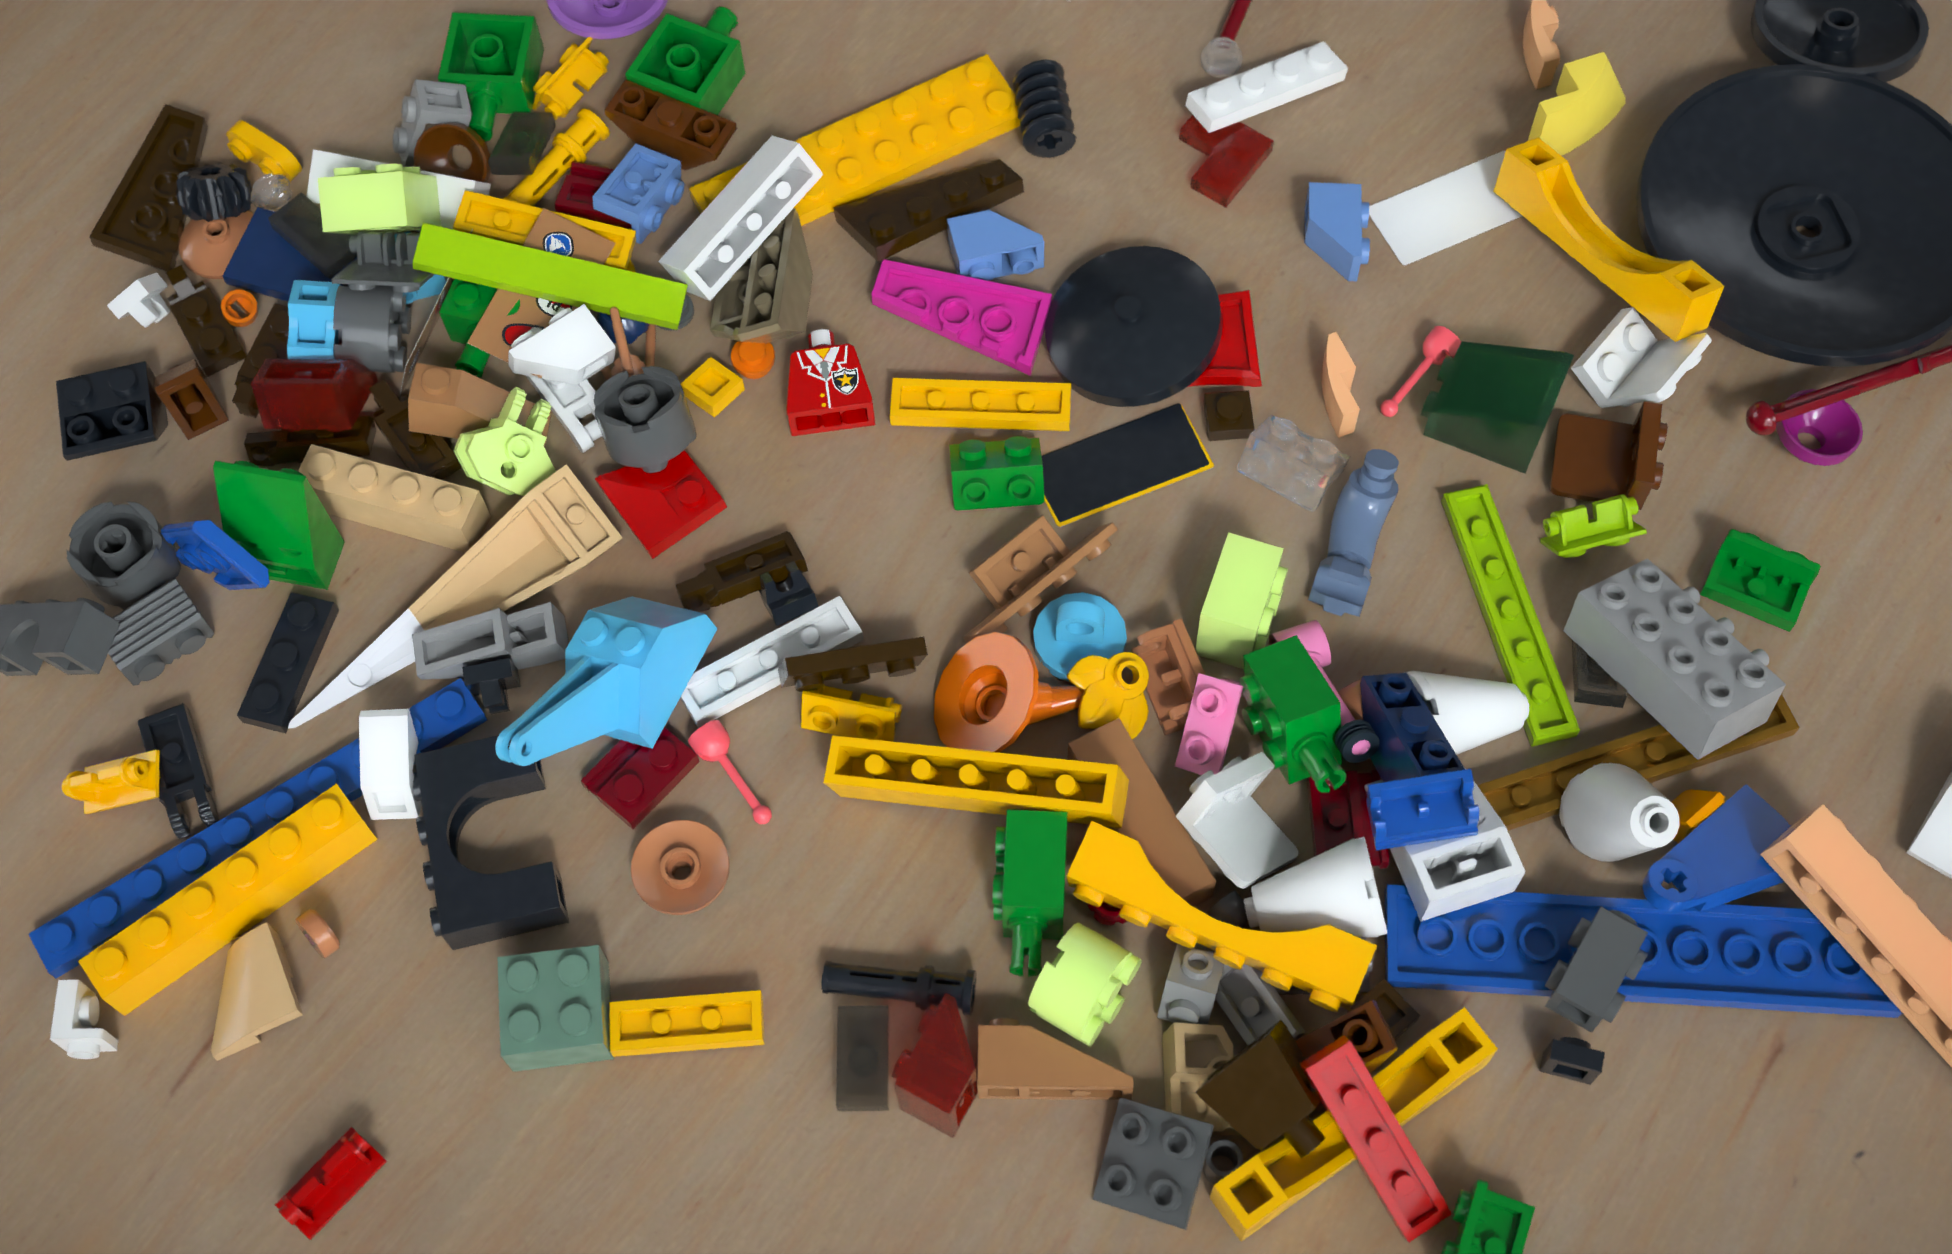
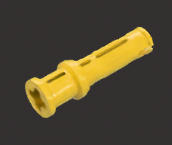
(567, 148)

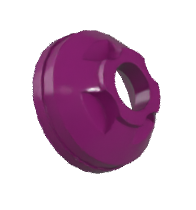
(1833, 425)

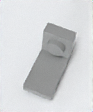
(431, 104)

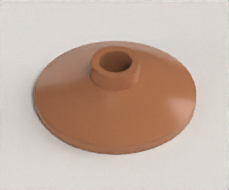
(210, 245)
(676, 846)

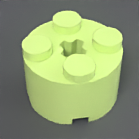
(1083, 983)

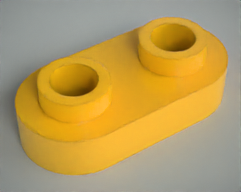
(253, 145)

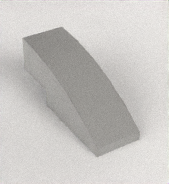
(525, 637)

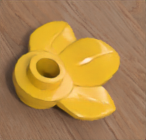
(1107, 695)

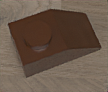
(190, 399)

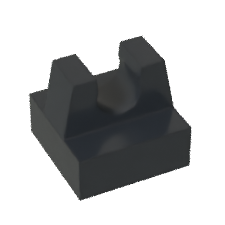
(789, 597)
(492, 682)

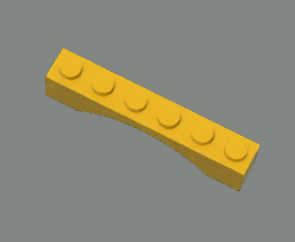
(1669, 293)
(1315, 960)
(1409, 1085)

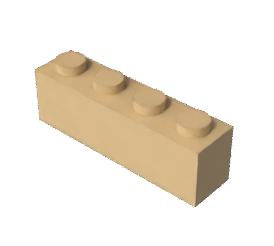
(396, 499)

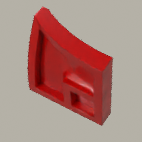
(1237, 353)
(662, 504)

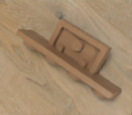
(1026, 567)

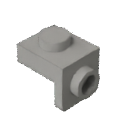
(1190, 986)

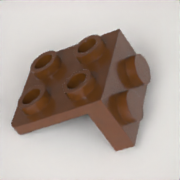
(1608, 457)

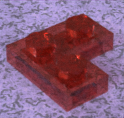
(1233, 158)

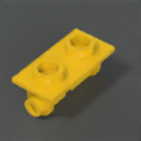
(577, 66)
(835, 713)
(115, 782)

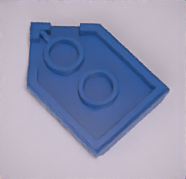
(210, 549)

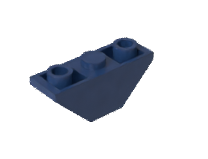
(1406, 729)

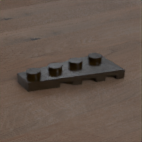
(144, 210)
(919, 211)

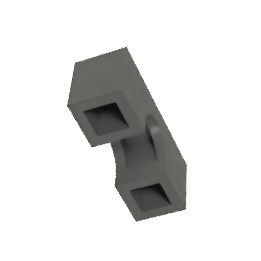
(64, 634)

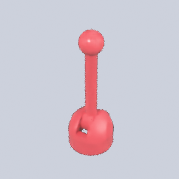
(1435, 348)
(712, 744)

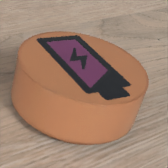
(318, 933)

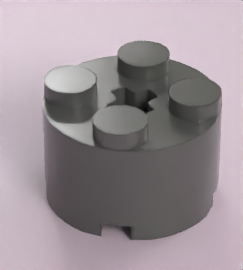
(372, 327)
(644, 418)
(121, 553)

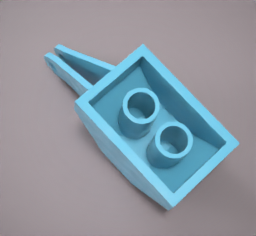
(618, 680)

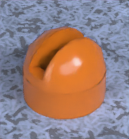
(247, 304)

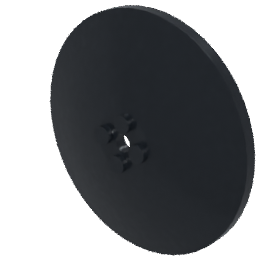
(1818, 153)

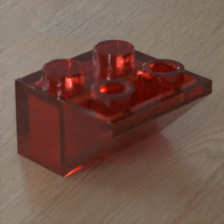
(311, 393)
(939, 1076)

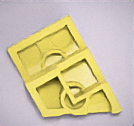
(1584, 106)

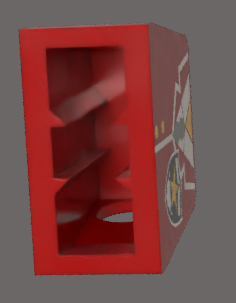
(827, 388)

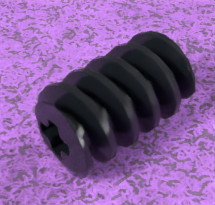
(1044, 109)

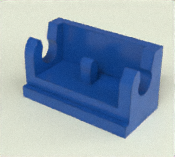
(1422, 809)

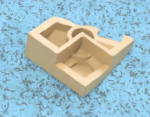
(253, 992)
(1189, 1057)

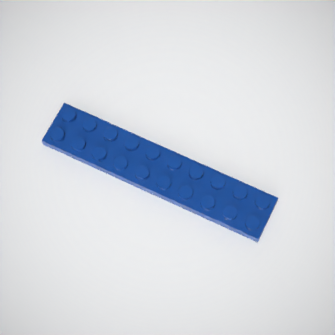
(1694, 958)

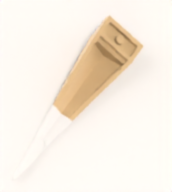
(529, 549)

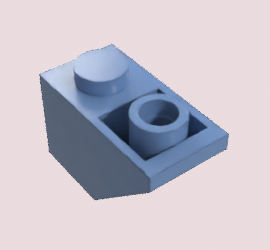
(1335, 226)
(993, 246)

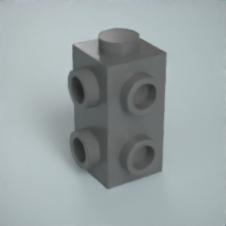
(1604, 954)

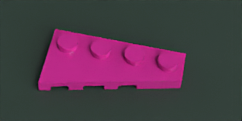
(973, 312)

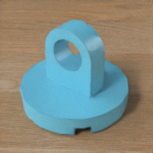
(1077, 628)

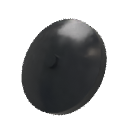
(1844, 35)
(1134, 326)

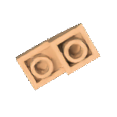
(1539, 50)

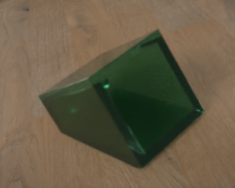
(1496, 400)

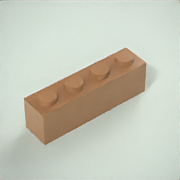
(1148, 813)

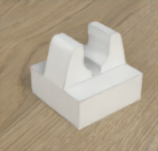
(142, 301)

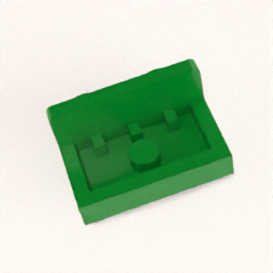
(997, 473)
(1760, 579)
(1489, 1223)

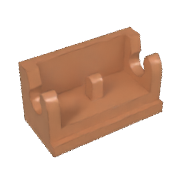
(1172, 673)

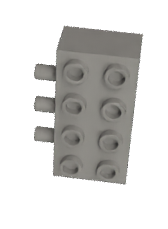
(1674, 657)

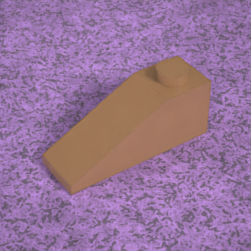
(456, 402)
(1030, 1064)

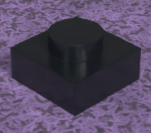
(1572, 1060)

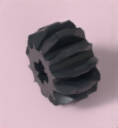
(214, 192)

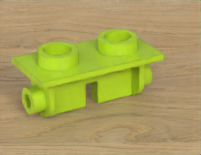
(1572, 533)

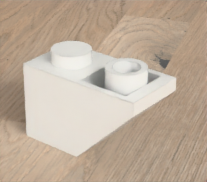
(565, 350)

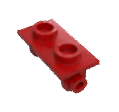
(330, 1183)

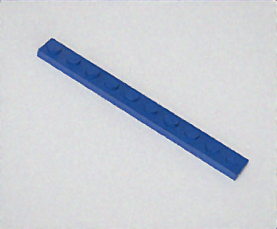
(105, 914)

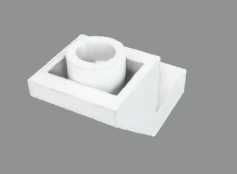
(387, 763)

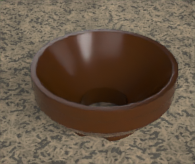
(435, 149)

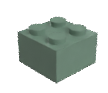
(554, 1008)

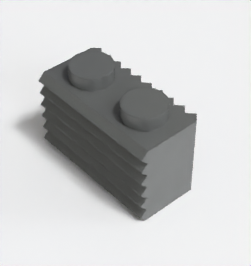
(157, 632)

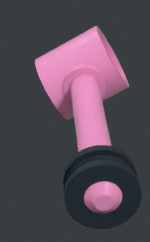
(1355, 737)

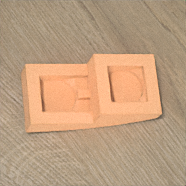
(1336, 383)

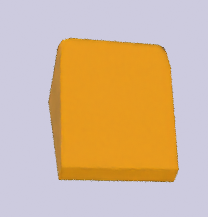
(1694, 808)

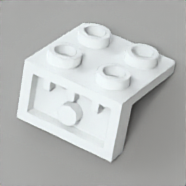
(1632, 366)

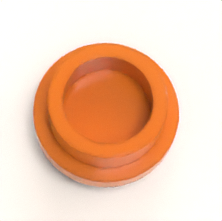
(752, 359)

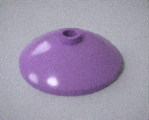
(605, 17)

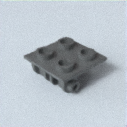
(383, 262)
(1153, 1163)

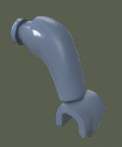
(1354, 533)

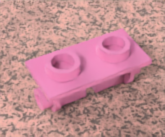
(1209, 724)

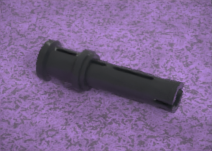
(920, 987)

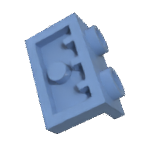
(641, 190)

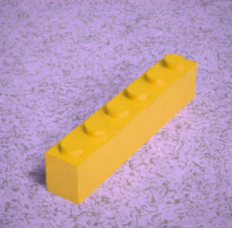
(975, 780)
(227, 901)

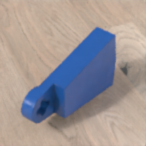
(1719, 857)

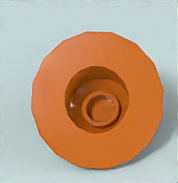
(995, 693)

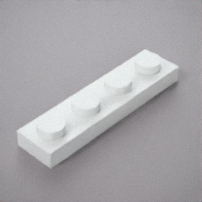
(1266, 87)
(755, 666)

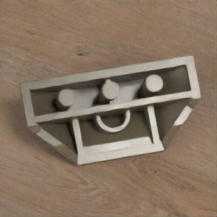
(769, 291)

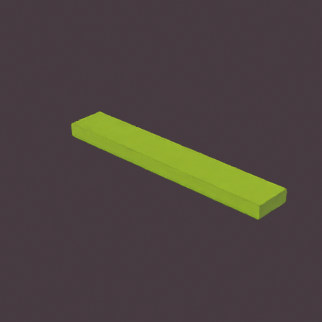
(549, 276)
(1509, 613)

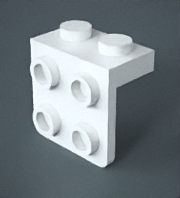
(1233, 825)

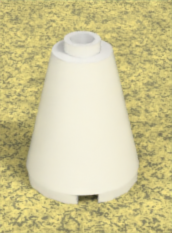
(1471, 708)
(1616, 813)
(1321, 891)

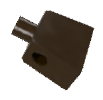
(1266, 1093)

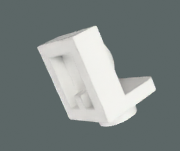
(73, 1019)

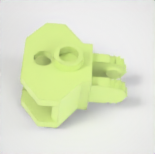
(508, 446)

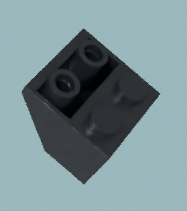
(109, 410)

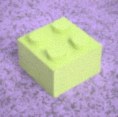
(378, 200)
(1241, 600)

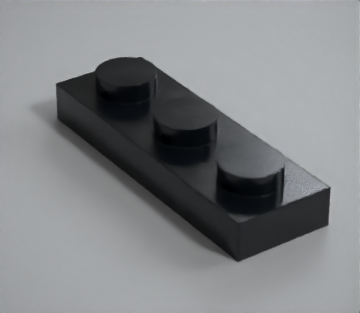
(288, 662)

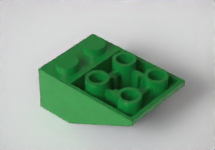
(278, 522)

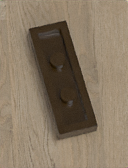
(852, 664)

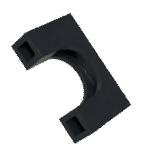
(473, 904)

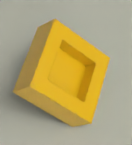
(712, 387)

